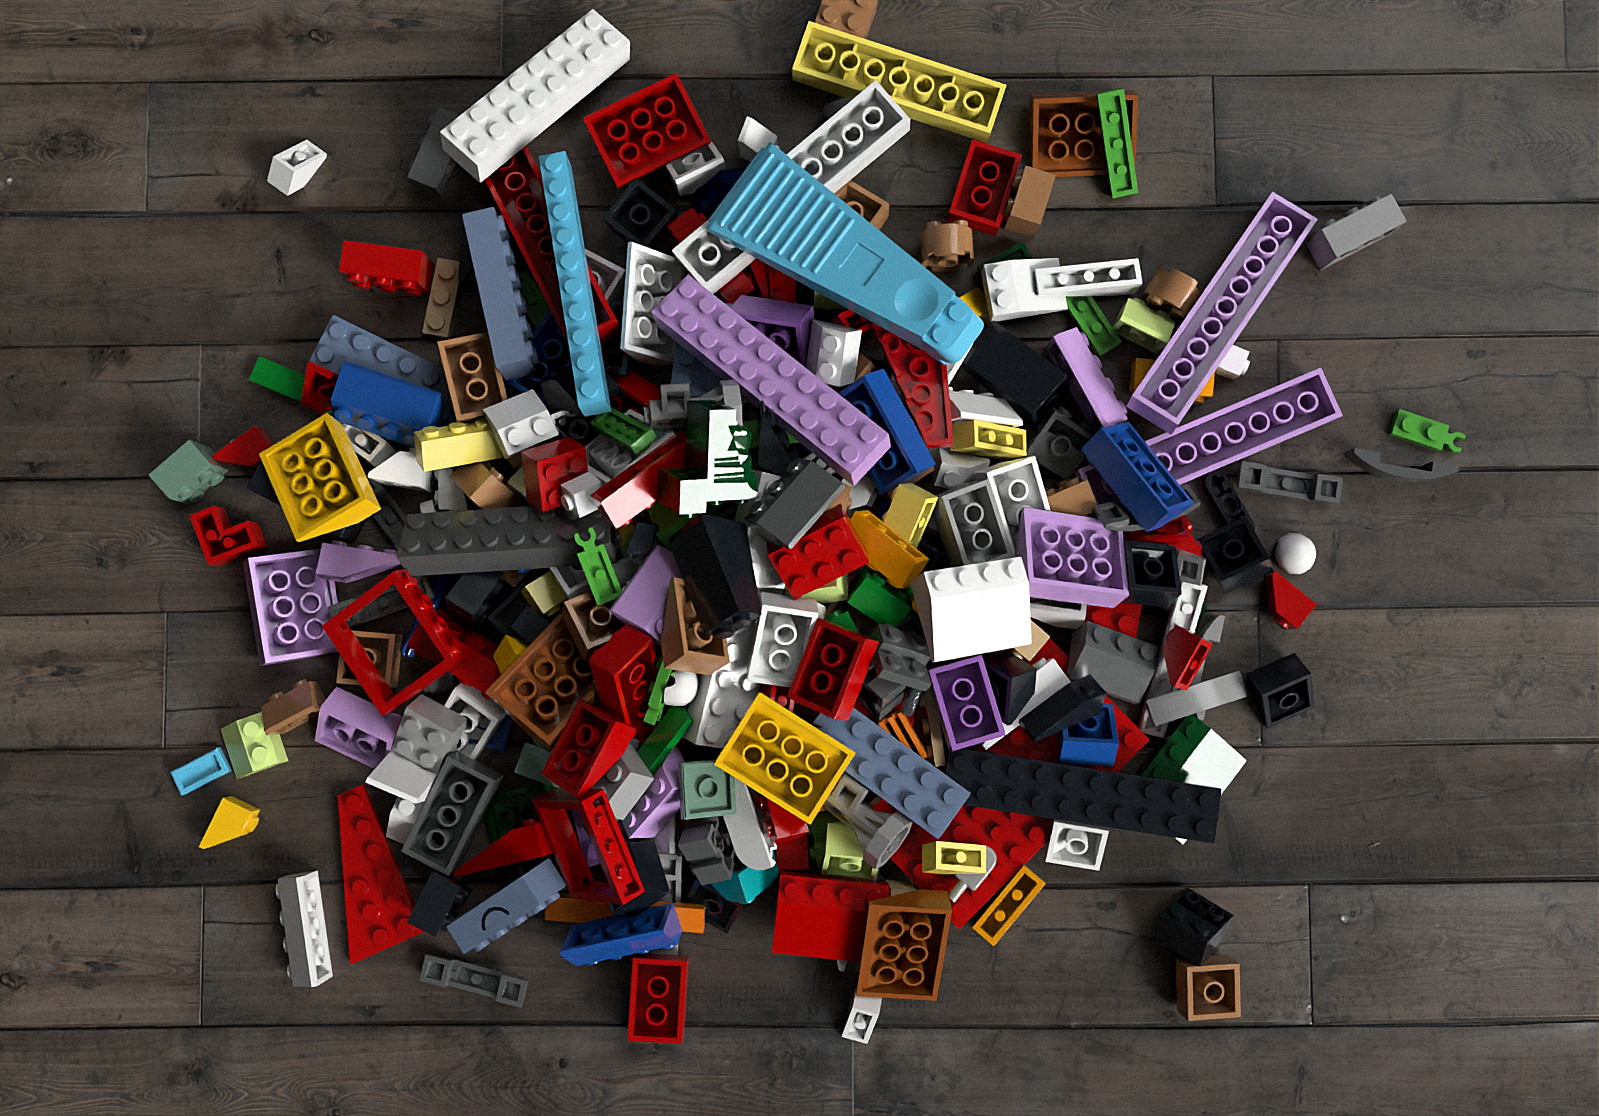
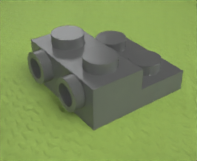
(1060, 442)
(901, 657)

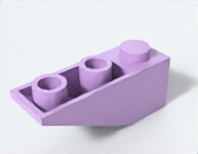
(350, 564)

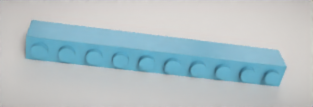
(574, 284)

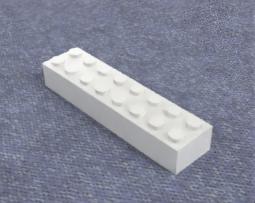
(535, 95)

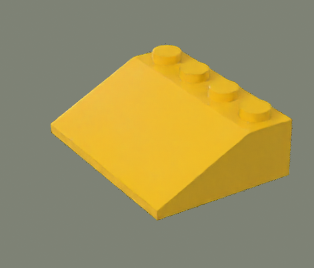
(319, 479)
(784, 758)

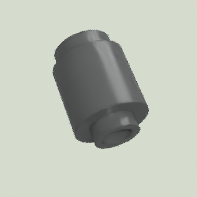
(442, 685)

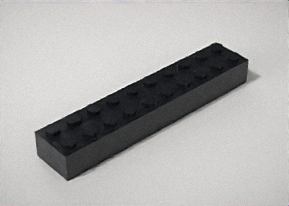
(1086, 794)

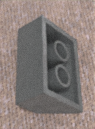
(793, 503)
(1113, 659)

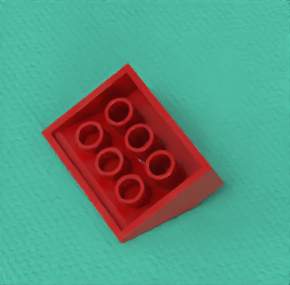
(646, 130)
(823, 915)

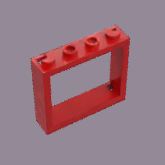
(361, 663)
(606, 841)

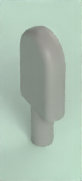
(973, 880)

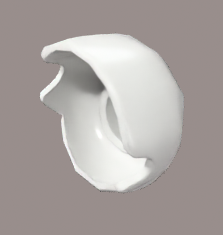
(1295, 553)
(683, 690)

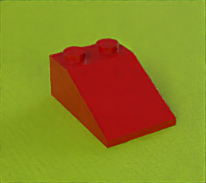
(587, 748)

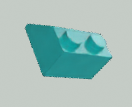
(746, 882)

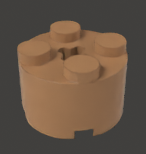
(947, 246)
(1172, 292)

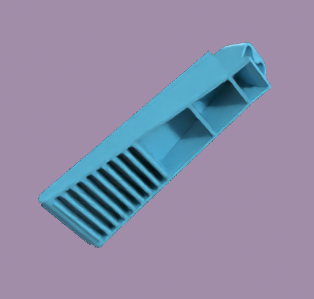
(825, 244)

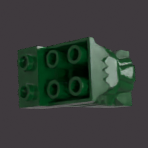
(715, 462)

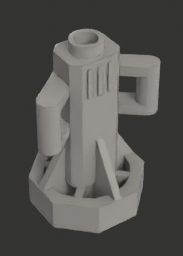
(673, 412)
(876, 831)

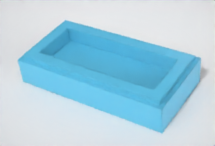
(201, 771)

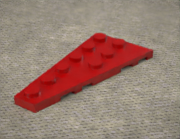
(922, 385)
(373, 882)

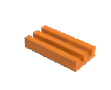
(891, 719)

